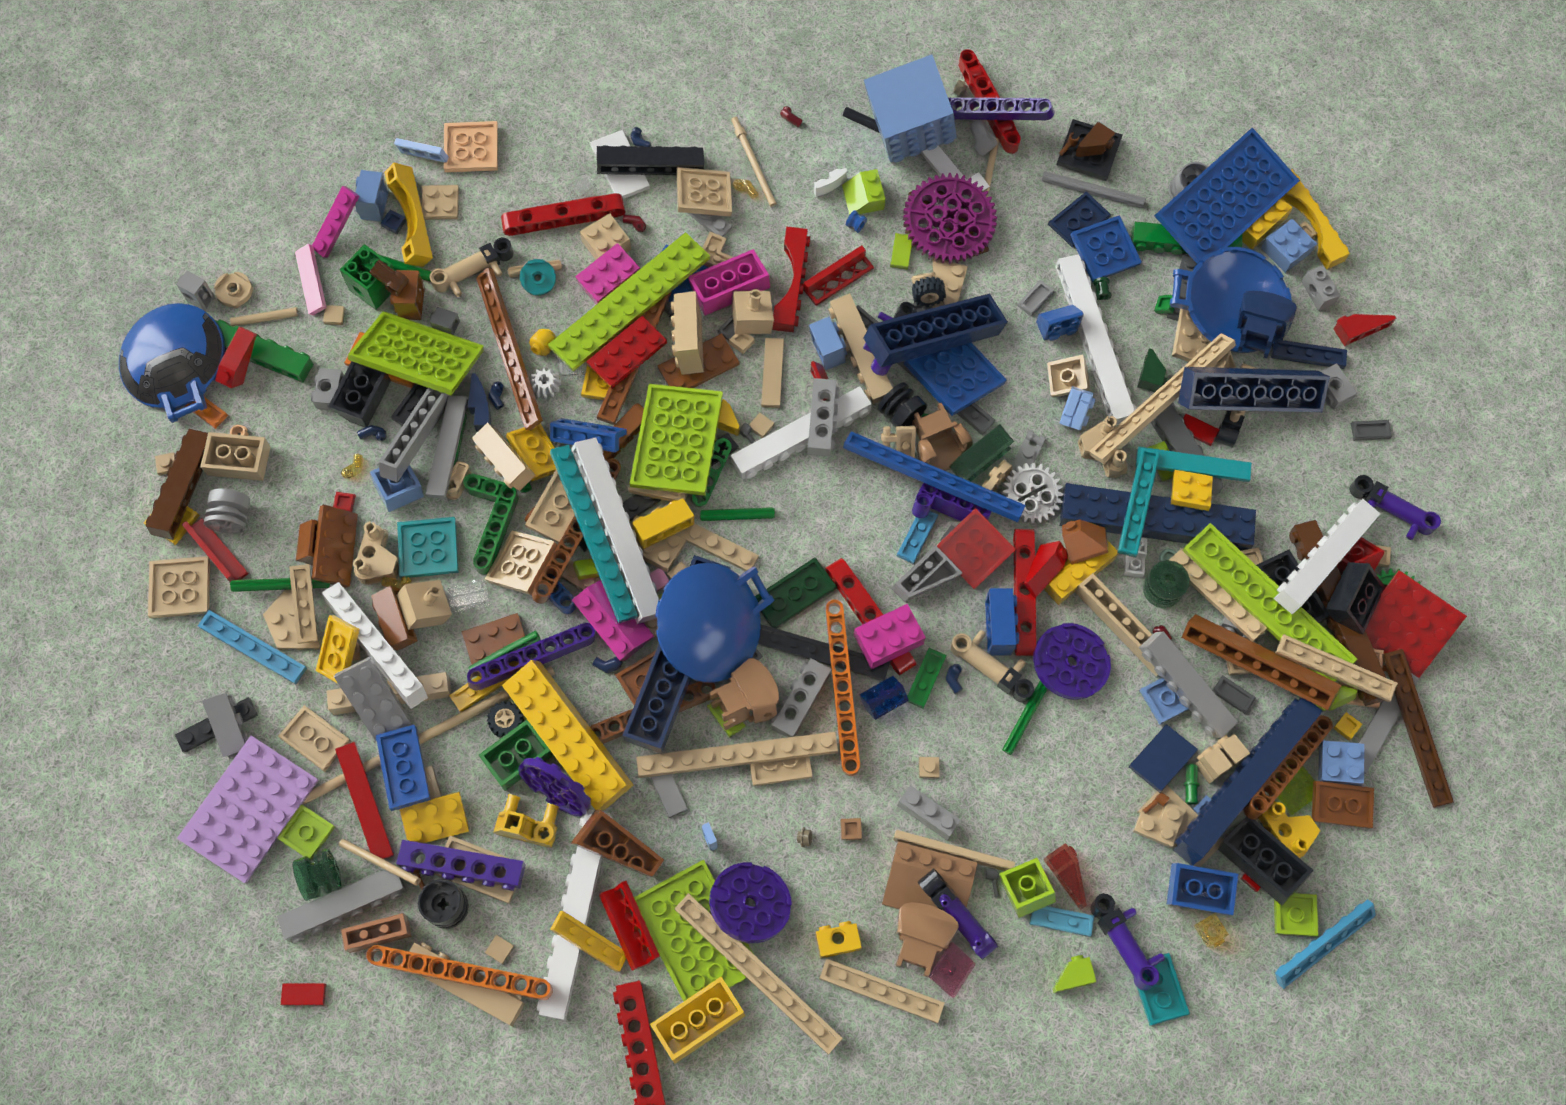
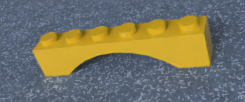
(402, 183)
(1330, 247)

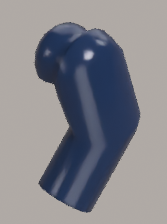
(637, 138)
(495, 394)
(373, 430)
(608, 666)
(952, 678)

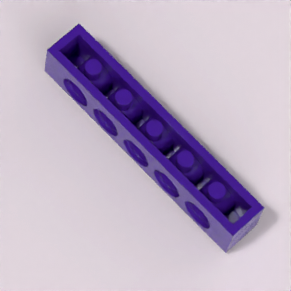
(411, 850)

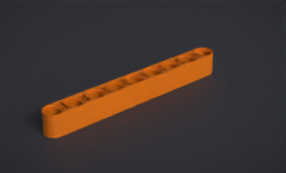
(842, 677)
(450, 968)

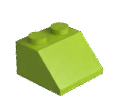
(864, 192)

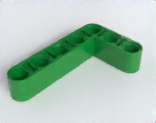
(494, 520)

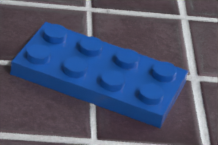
(403, 767)

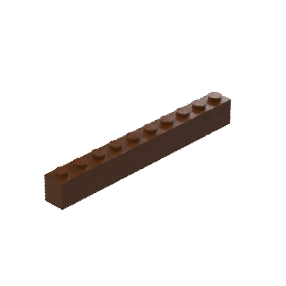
(1305, 538)

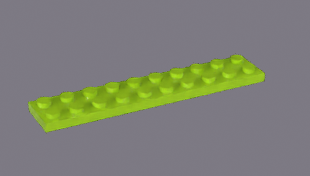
(629, 301)
(1257, 592)

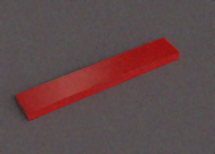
(364, 801)

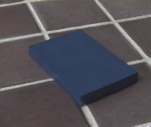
(1078, 215)
(1163, 758)

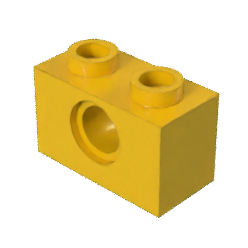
(828, 948)

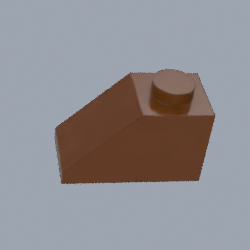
(1096, 141)

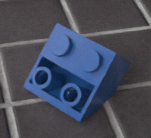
(1059, 322)

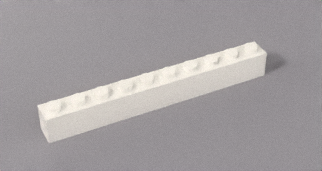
(1095, 338)
(616, 527)
(566, 956)

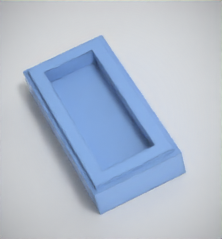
(709, 836)

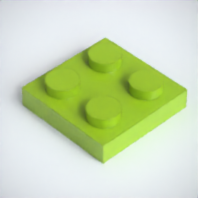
(306, 832)
(1297, 916)

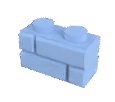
(1076, 408)

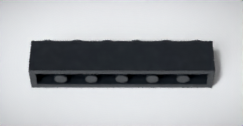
(647, 160)

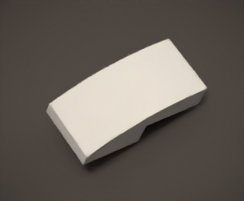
(835, 179)
(1136, 566)

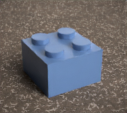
(372, 195)
(1288, 245)
(828, 343)
(397, 494)
(1341, 762)

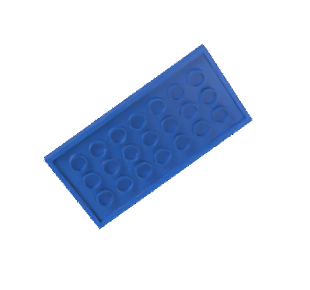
(1227, 197)

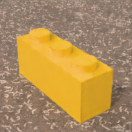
(1266, 223)
(663, 523)

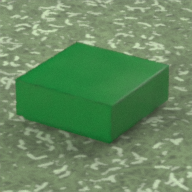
(1163, 305)

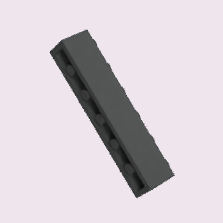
(1178, 438)

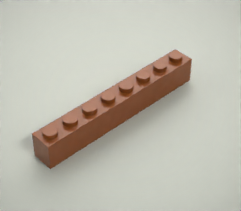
(1261, 661)

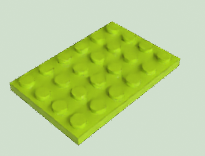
(416, 353)
(676, 439)
(684, 951)

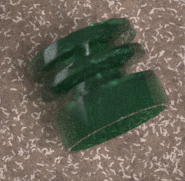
(1162, 593)
(312, 876)

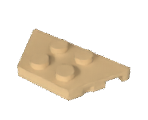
(282, 624)

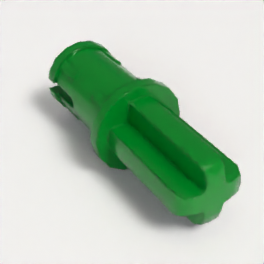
(1191, 784)

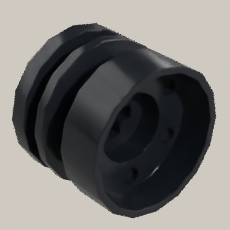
(901, 405)
(435, 896)

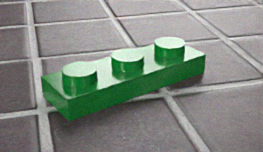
(926, 678)

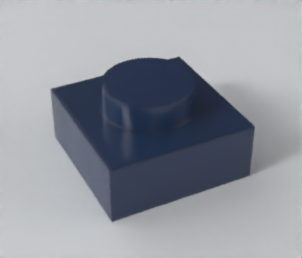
(393, 221)

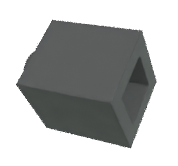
(444, 320)

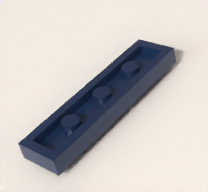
(1309, 353)

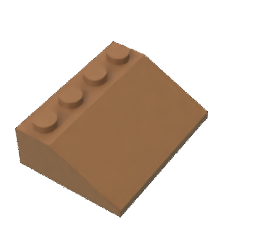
(913, 863)

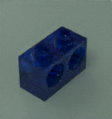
(884, 697)

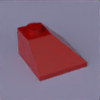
(1362, 552)

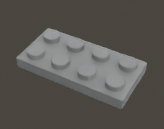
(372, 697)

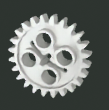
(1039, 507)

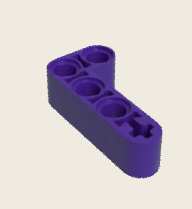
(943, 502)

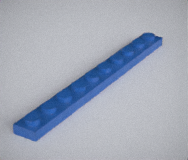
(934, 476)

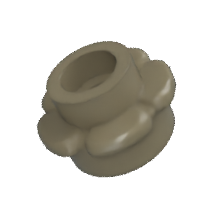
(960, 88)
(804, 837)

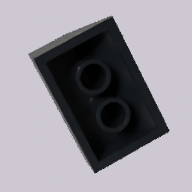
(359, 393)
(1356, 597)

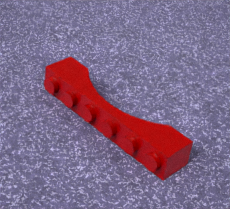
(785, 311)

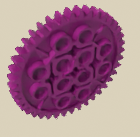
(920, 213)

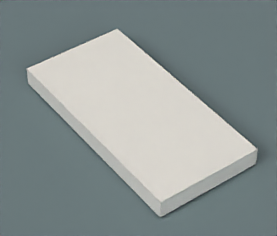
(623, 184)

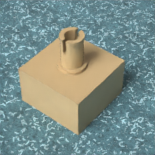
(752, 312)
(424, 604)

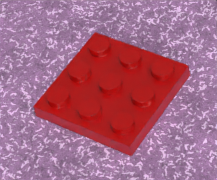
(975, 548)

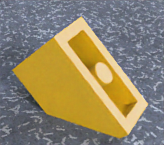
(727, 419)

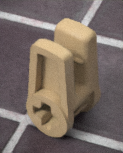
(458, 474)

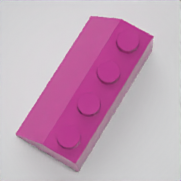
(717, 283)
(621, 638)

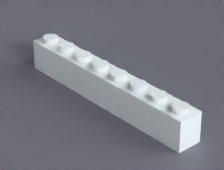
(795, 436)
(1326, 556)
(376, 646)

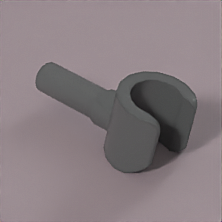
(745, 430)
(992, 874)

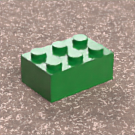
(509, 752)

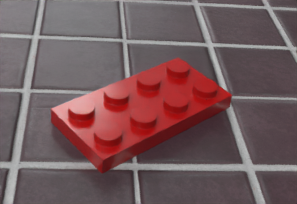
(626, 352)

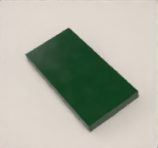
(797, 592)

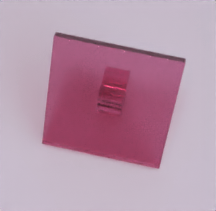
(952, 970)

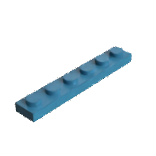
(252, 647)
(1325, 944)

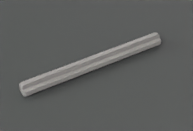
(1093, 189)

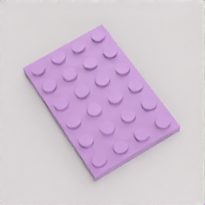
(247, 809)

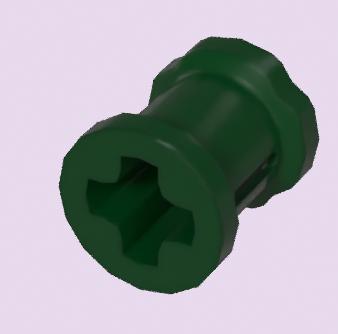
(1102, 288)

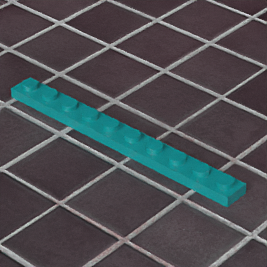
(593, 534)

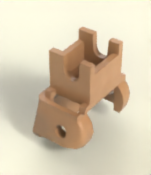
(938, 441)
(749, 690)
(924, 933)

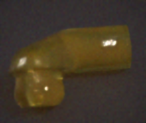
(386, 582)

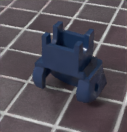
(1261, 316)

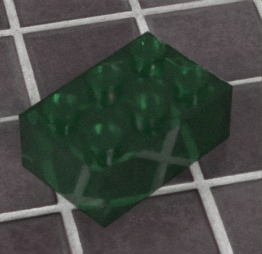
(982, 454)

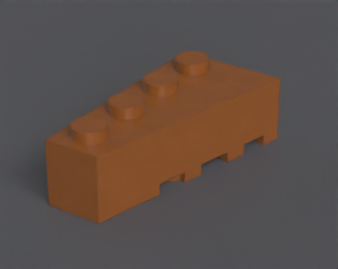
(613, 842)

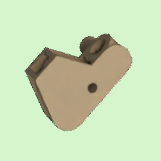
(1115, 465)
(383, 562)

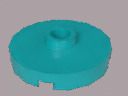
(537, 267)

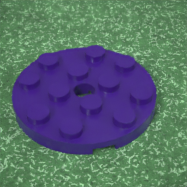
(1052, 663)
(555, 786)
(741, 920)

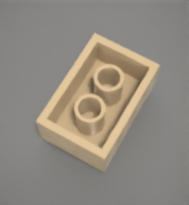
(235, 456)

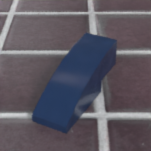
(478, 403)

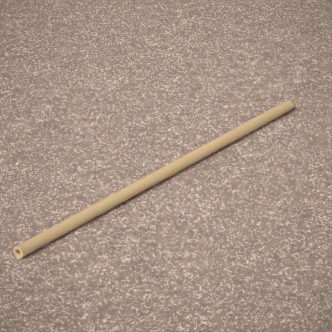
(423, 737)

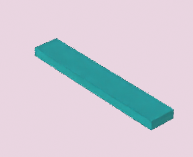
(1203, 465)
(1138, 502)

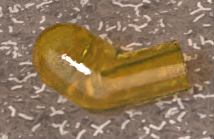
(745, 186)
(354, 468)

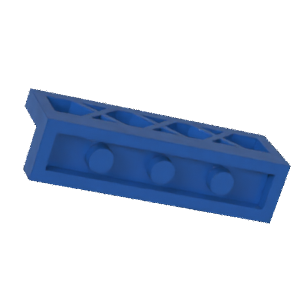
(572, 431)

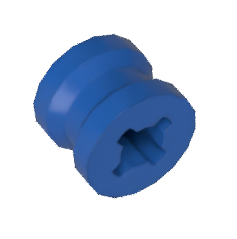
(856, 221)

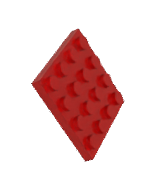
(1413, 621)

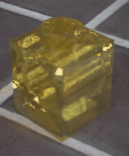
(1202, 929)

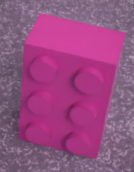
(607, 273)
(889, 636)

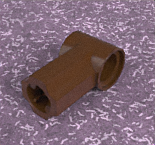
(393, 280)

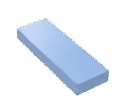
(421, 150)

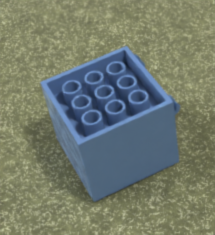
(911, 108)

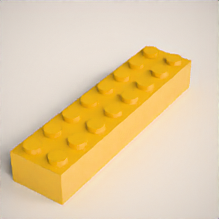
(567, 735)

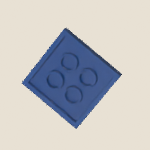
(1106, 248)

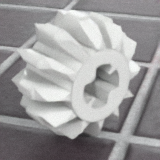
(550, 378)

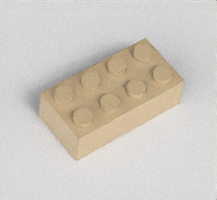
(687, 333)

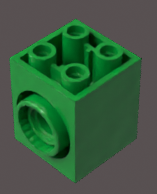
(360, 281)

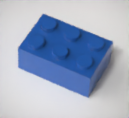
(1001, 621)
(1202, 889)

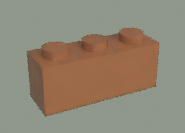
(376, 933)

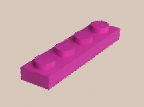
(335, 221)

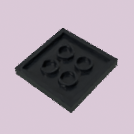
(1095, 165)

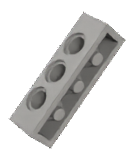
(822, 445)
(820, 675)

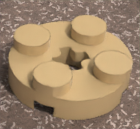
(236, 298)
(998, 475)

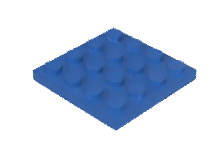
(956, 376)

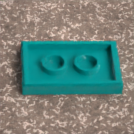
(1165, 999)

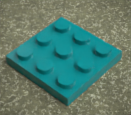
(427, 547)

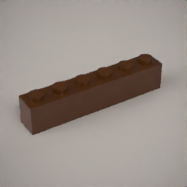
(179, 486)

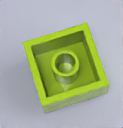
(1027, 887)

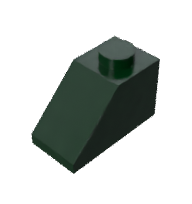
(1152, 373)

